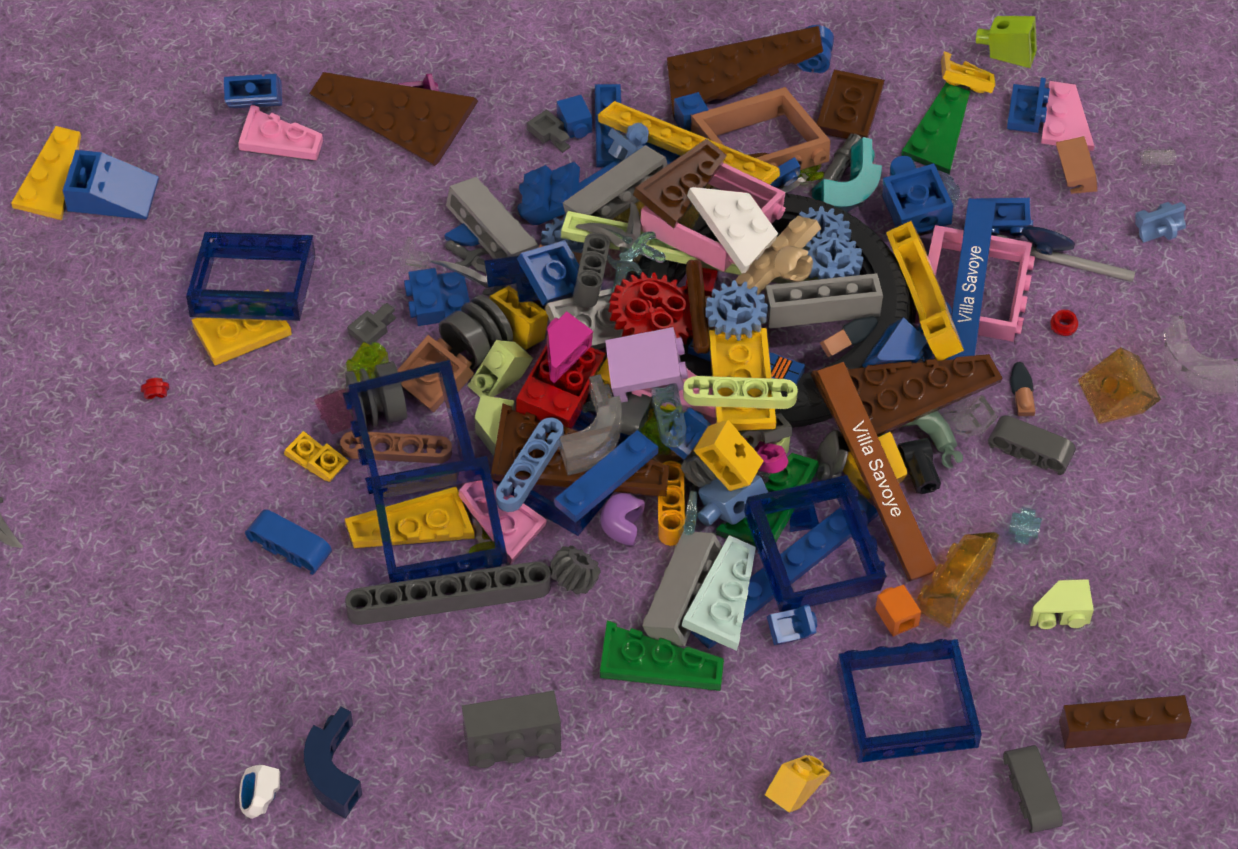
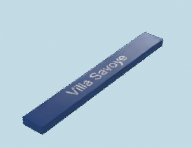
(972, 273)

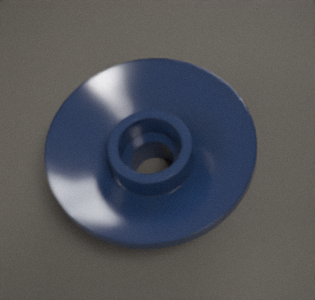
(1047, 240)

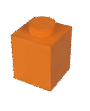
(897, 610)

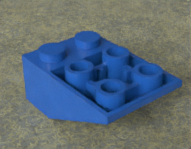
(108, 186)

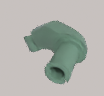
(941, 435)

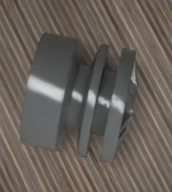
(475, 329)
(385, 399)

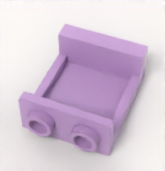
(645, 361)

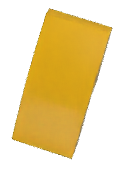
(318, 459)

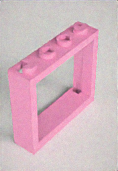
(701, 247)
(999, 248)

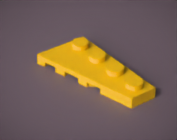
(44, 184)
(418, 520)

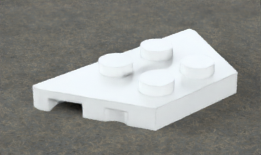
(735, 223)

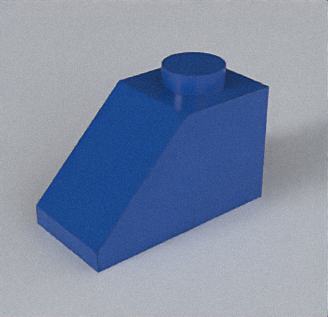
(898, 344)

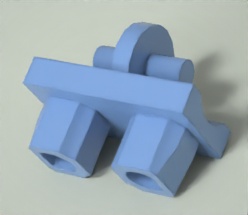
(627, 144)
(1162, 222)

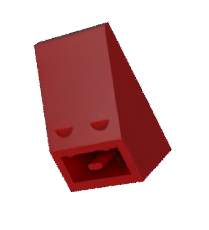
(564, 397)

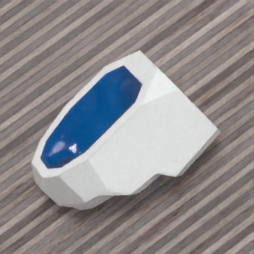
(258, 789)

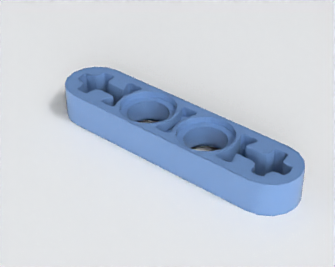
(525, 462)

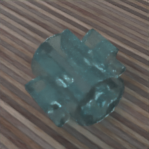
(1025, 525)

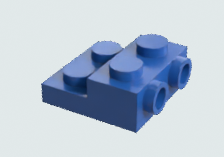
(546, 191)
(550, 271)
(435, 295)

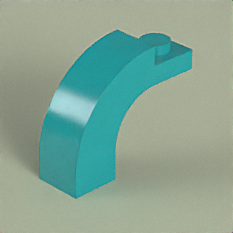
(862, 180)

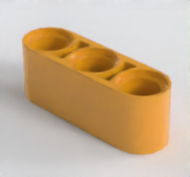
(674, 514)

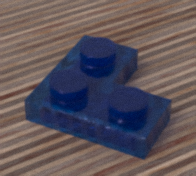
(508, 271)

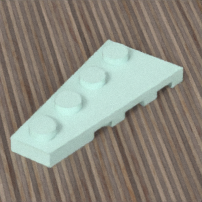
(722, 598)

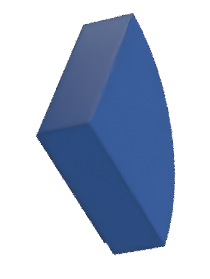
(462, 236)

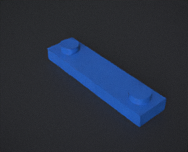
(606, 476)

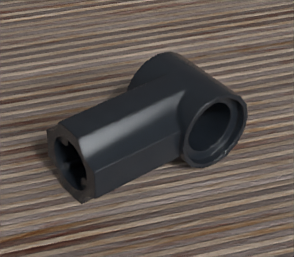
(919, 463)

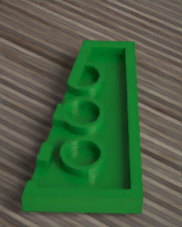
(939, 129)
(798, 472)
(646, 660)

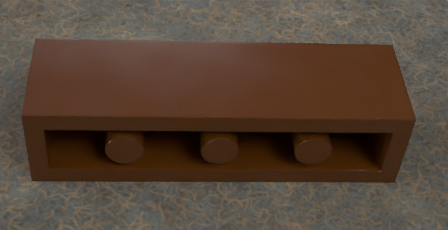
(1125, 721)

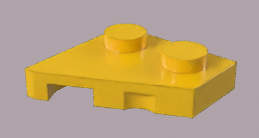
(966, 74)

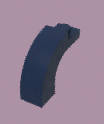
(329, 784)

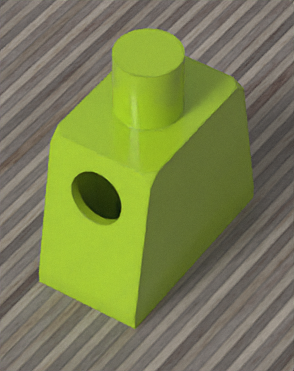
(1011, 39)

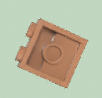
(428, 388)

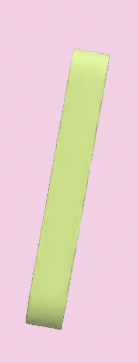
(740, 387)

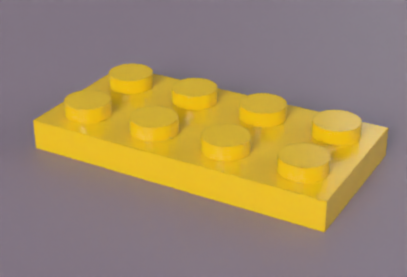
(746, 360)

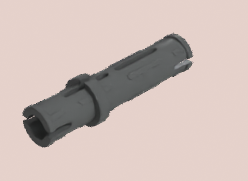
(841, 159)

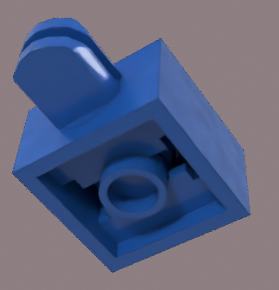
(916, 195)

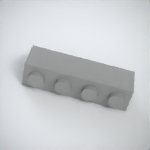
(614, 189)
(488, 219)
(823, 300)
(680, 585)

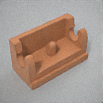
(1077, 165)

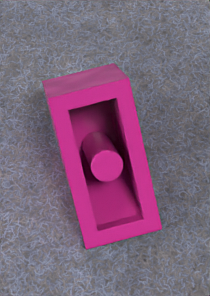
(566, 343)

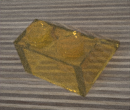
(1119, 387)

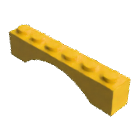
(925, 290)

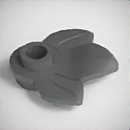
(830, 458)

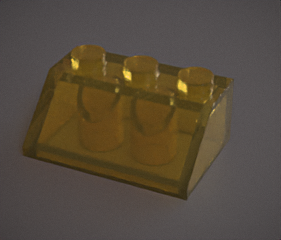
(958, 577)

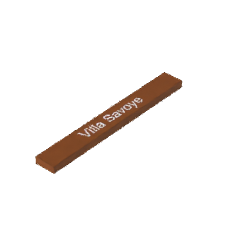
(876, 471)

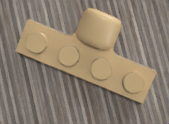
(784, 257)

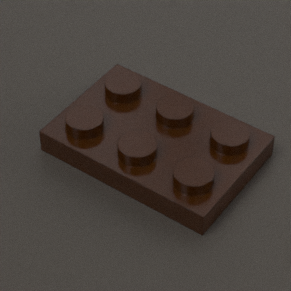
(850, 104)

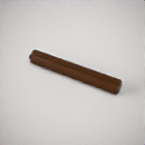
(697, 306)

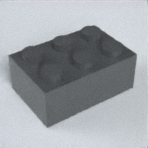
(512, 729)

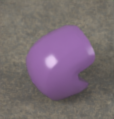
(619, 515)

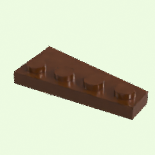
(668, 189)

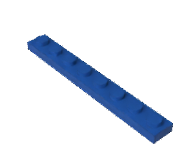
(800, 558)

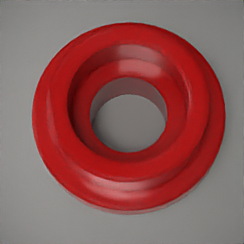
(1064, 316)
(155, 387)

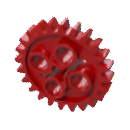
(650, 306)

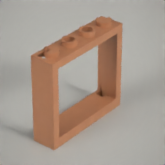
(763, 108)

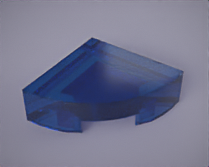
(803, 518)

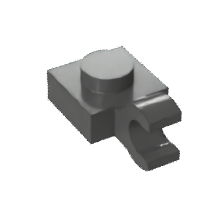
(549, 127)
(370, 326)
(782, 430)

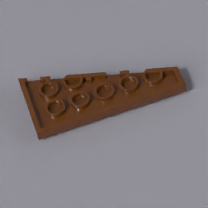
(736, 66)
(406, 115)
(908, 390)
(516, 430)

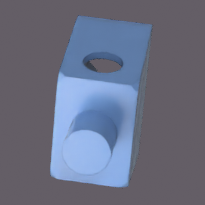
(726, 504)

